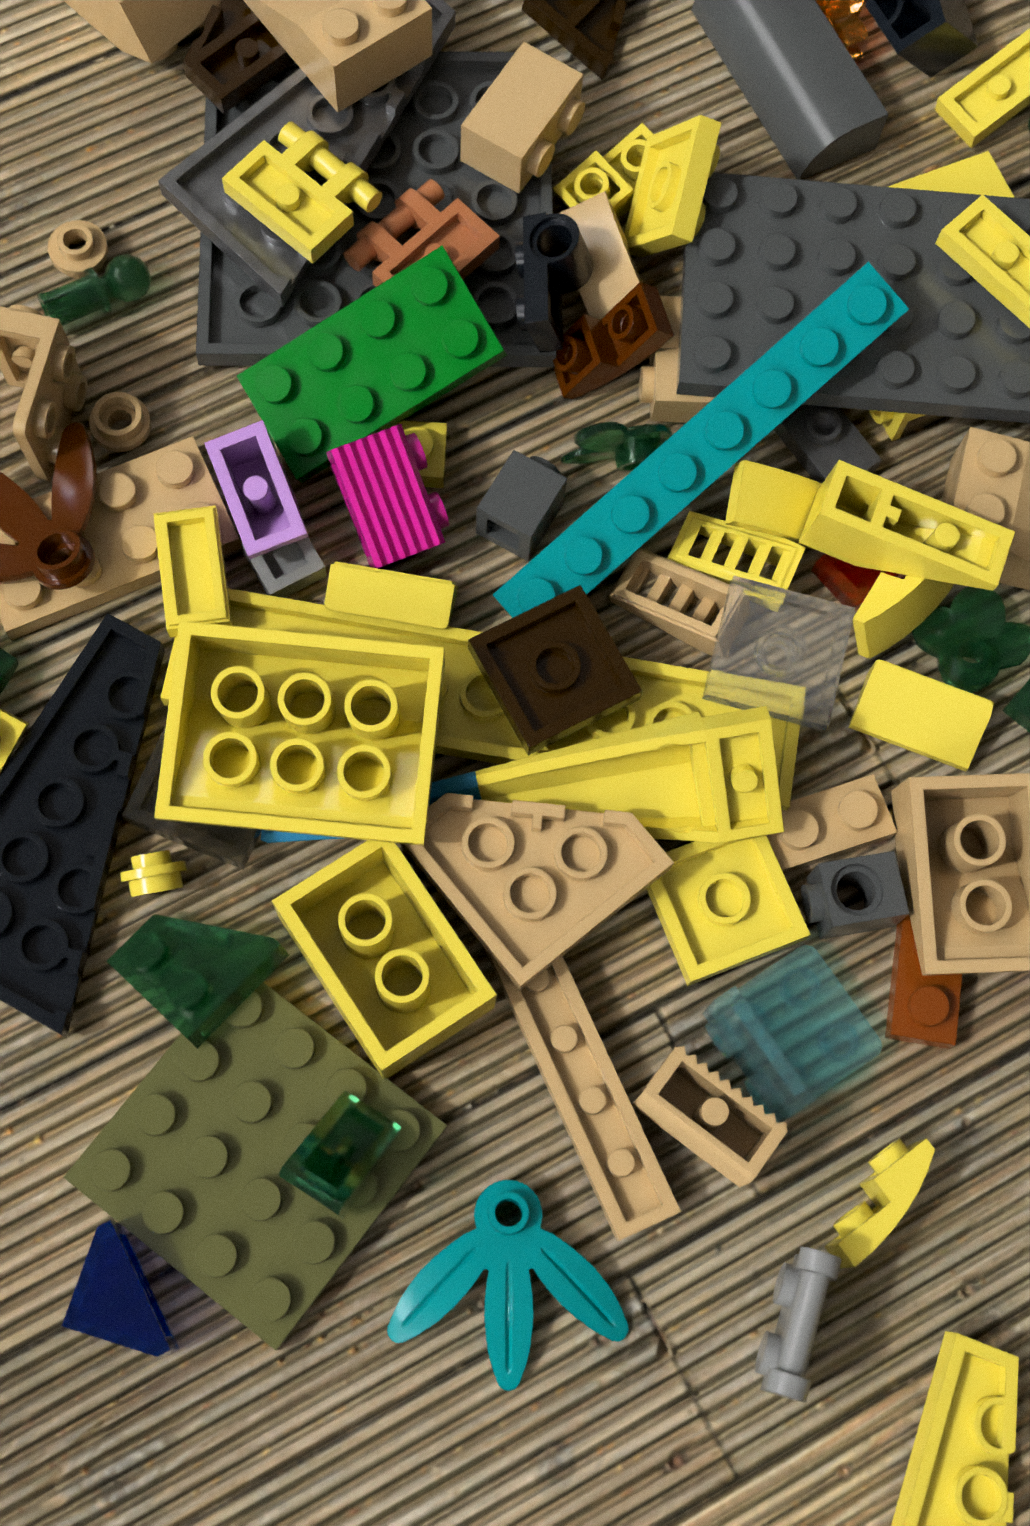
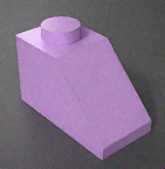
(256, 489)

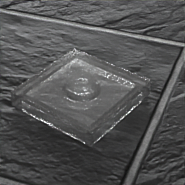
(779, 653)

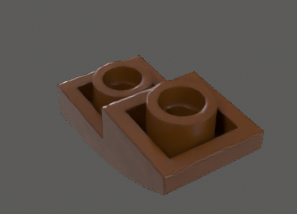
(610, 346)

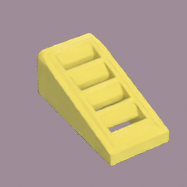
(763, 547)

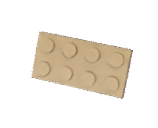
(120, 534)

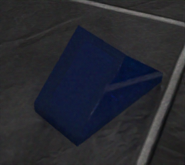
(116, 1297)

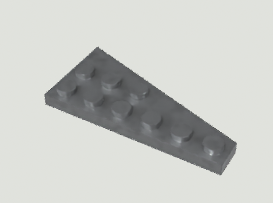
(352, 136)

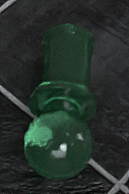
(124, 278)

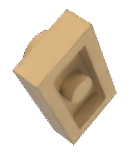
(832, 824)

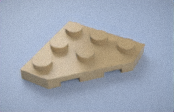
(534, 873)

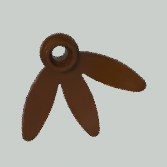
(53, 547)

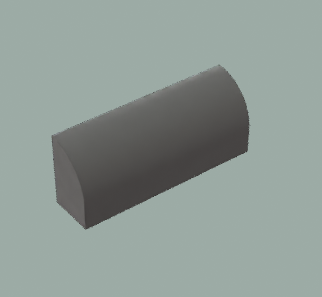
(796, 79)

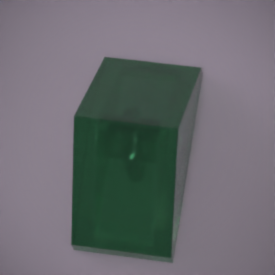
(340, 1154)

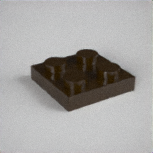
(554, 669)

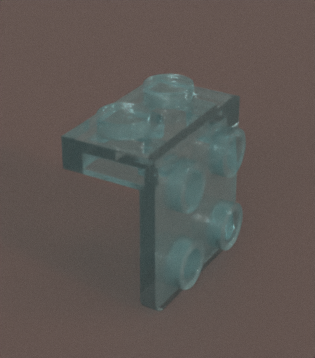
(791, 1032)

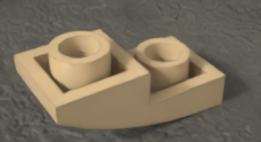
(613, 266)

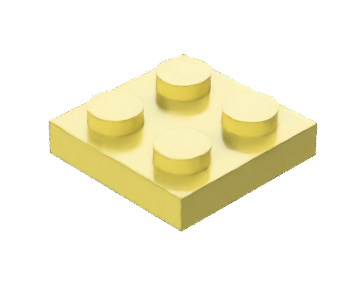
(672, 186)
(725, 906)

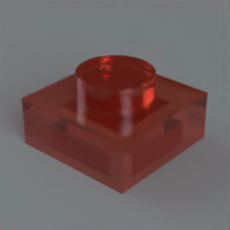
(845, 581)

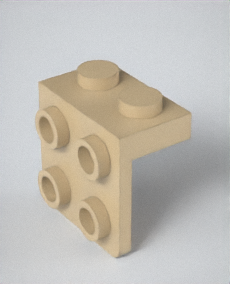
(44, 364)

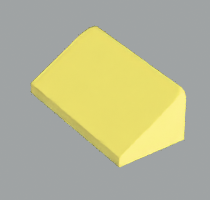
(390, 595)
(921, 714)

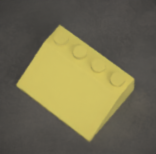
(301, 733)

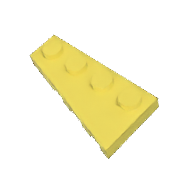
(963, 1440)

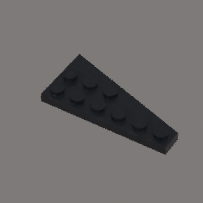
(64, 818)

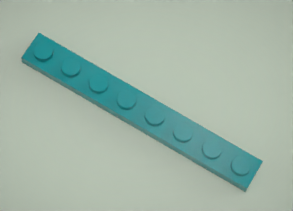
(709, 443)

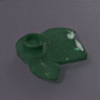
(614, 440)
(975, 630)

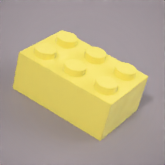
(385, 954)

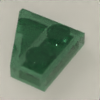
(195, 970)

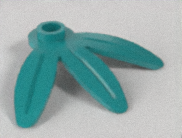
(508, 1257)

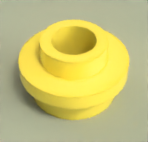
(153, 873)

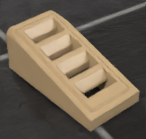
(672, 619)

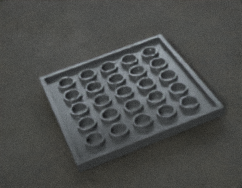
(244, 324)

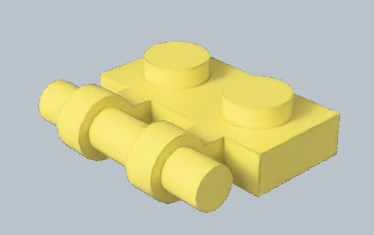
(290, 201)

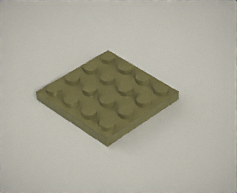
(201, 1153)

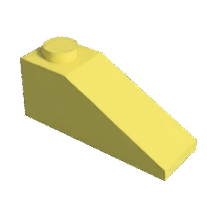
(903, 531)

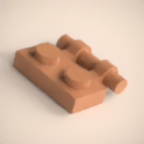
(456, 228)

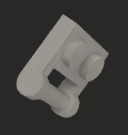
(787, 1352)

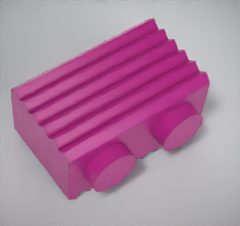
(388, 495)

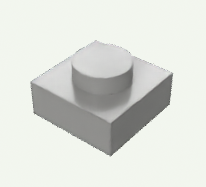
(288, 568)

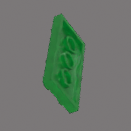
(372, 363)

